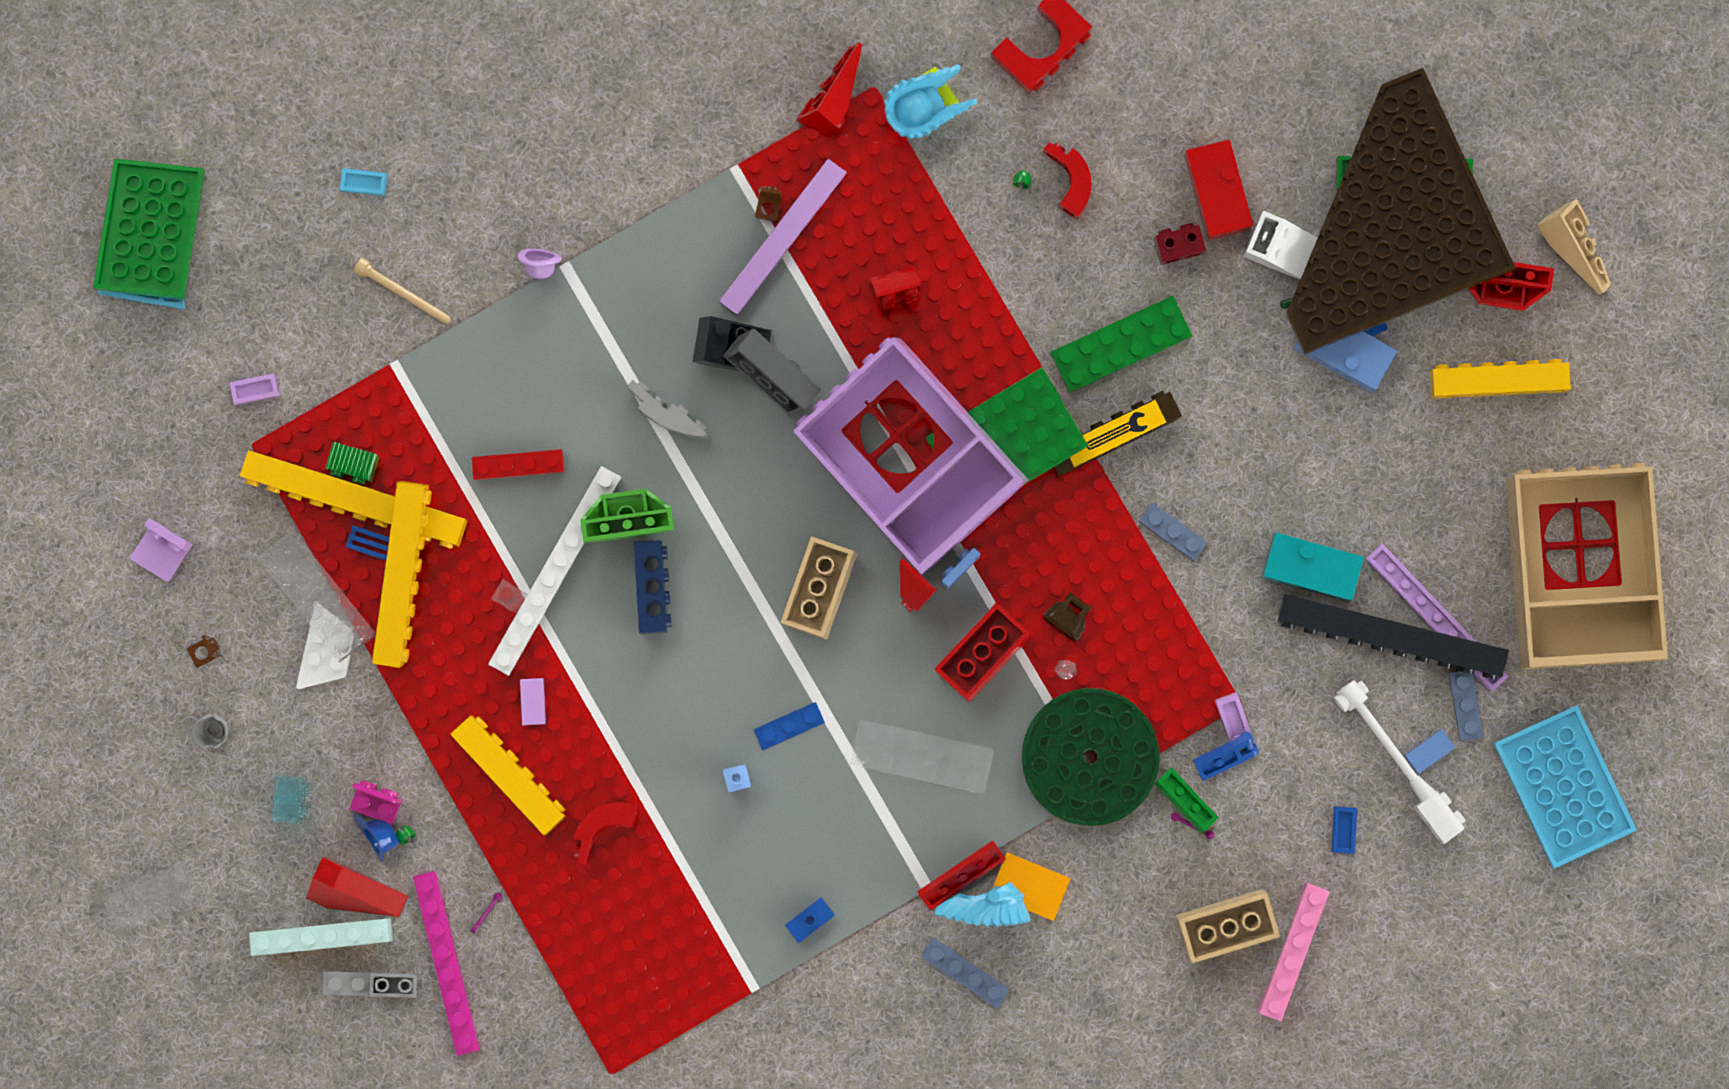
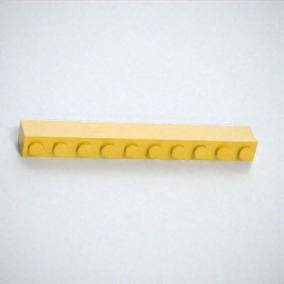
(343, 496)

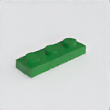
(1186, 800)

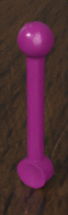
(1176, 817)
(497, 897)

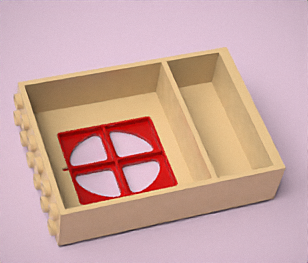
(1584, 620)

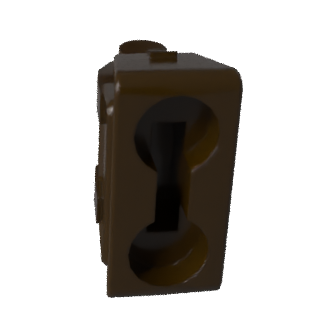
(1066, 619)

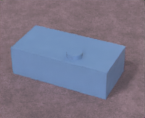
(1355, 358)

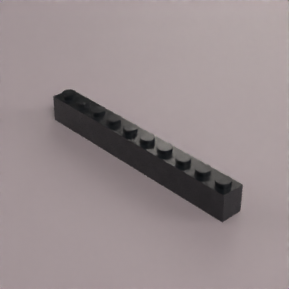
(1392, 635)

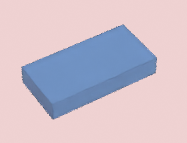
(1429, 751)

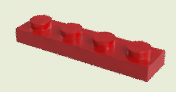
(518, 464)
(961, 875)

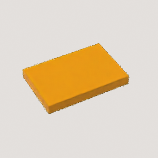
(1041, 887)

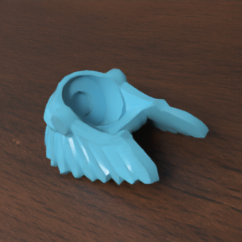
(916, 106)
(997, 907)

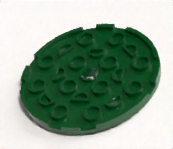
(1124, 751)

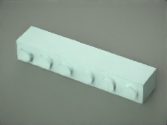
(320, 937)

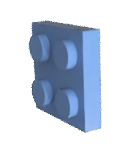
(965, 561)

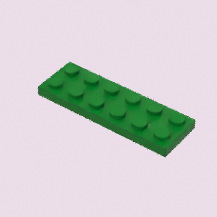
(1121, 344)

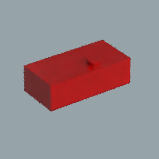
(1218, 190)
(982, 652)

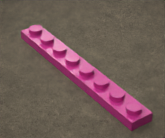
(446, 963)

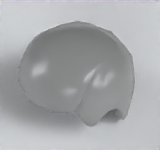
(201, 733)

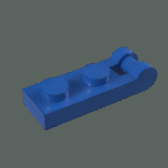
(1226, 756)

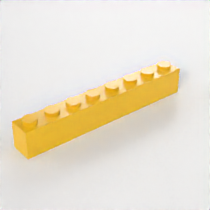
(400, 574)

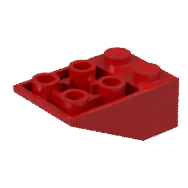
(896, 287)

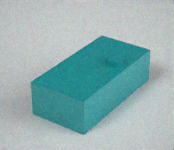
(1312, 567)

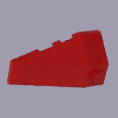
(832, 103)
(348, 890)

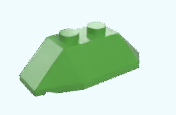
(626, 516)

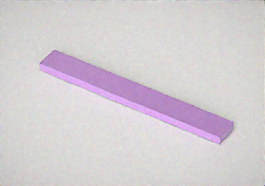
(782, 237)
(1421, 601)

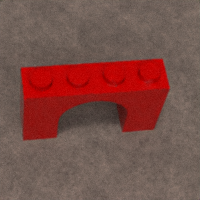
(1031, 71)

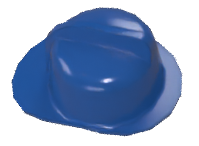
(379, 834)

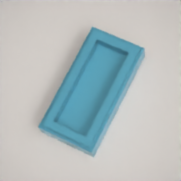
(363, 182)

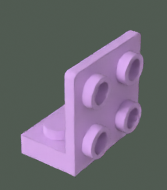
(160, 550)

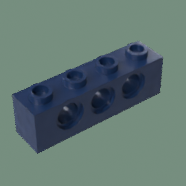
(643, 552)

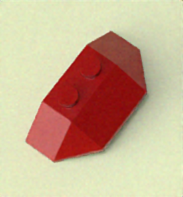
(1515, 289)

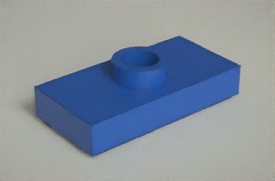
(809, 920)

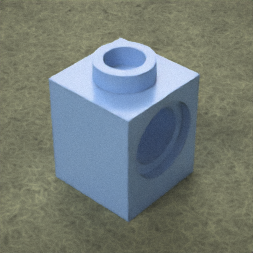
(737, 778)

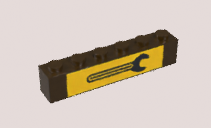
(1123, 430)

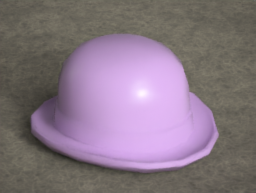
(538, 262)

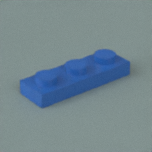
(789, 726)

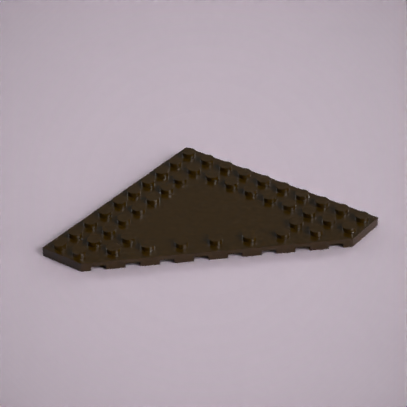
(1400, 225)

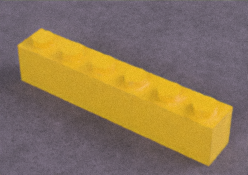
(1500, 380)
(508, 775)

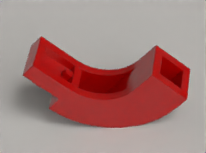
(1079, 175)
(603, 816)

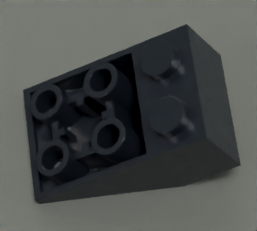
(715, 338)

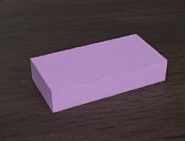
(254, 389)
(533, 701)
(1232, 716)

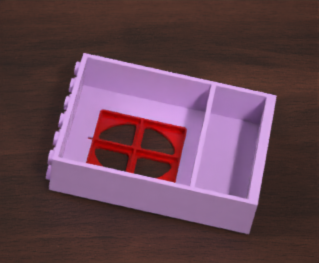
(947, 493)

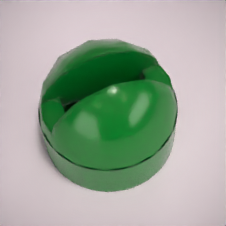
(1022, 177)
(404, 834)

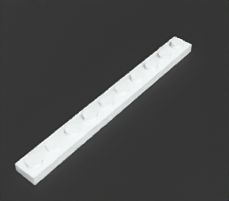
(550, 577)

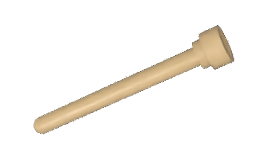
(364, 269)

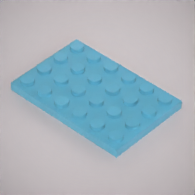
(1564, 786)

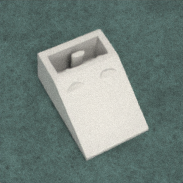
(1280, 245)

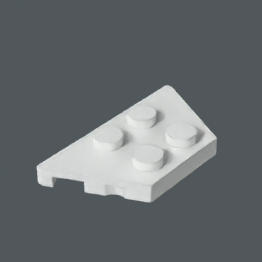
(319, 663)

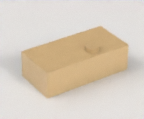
(819, 588)
(1227, 926)

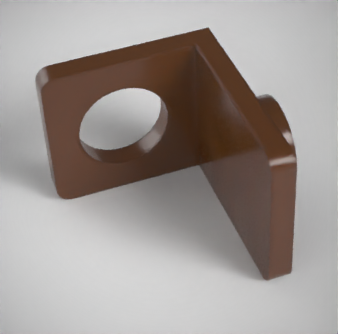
(771, 195)
(212, 647)

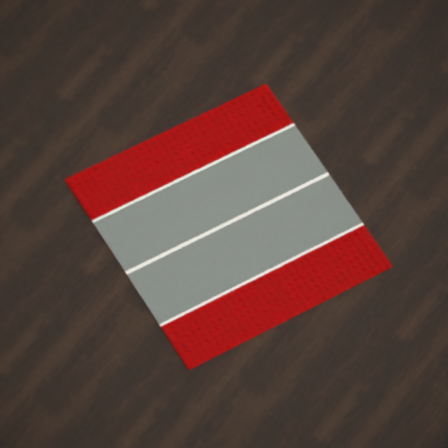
(701, 888)

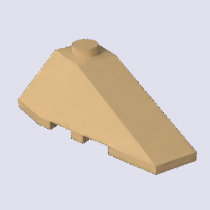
(1567, 236)

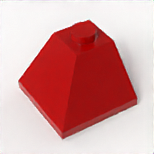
(914, 589)

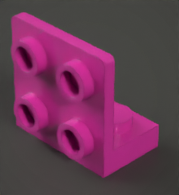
(375, 803)

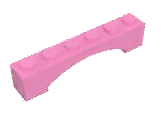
(1293, 952)

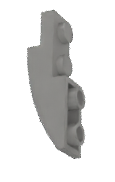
(673, 419)
(369, 984)

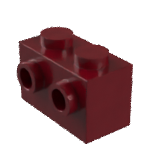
(1180, 247)

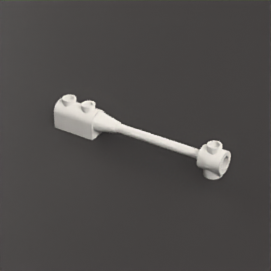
(1432, 806)

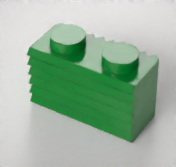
(352, 462)

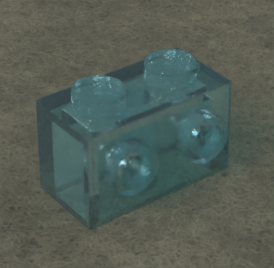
(290, 799)

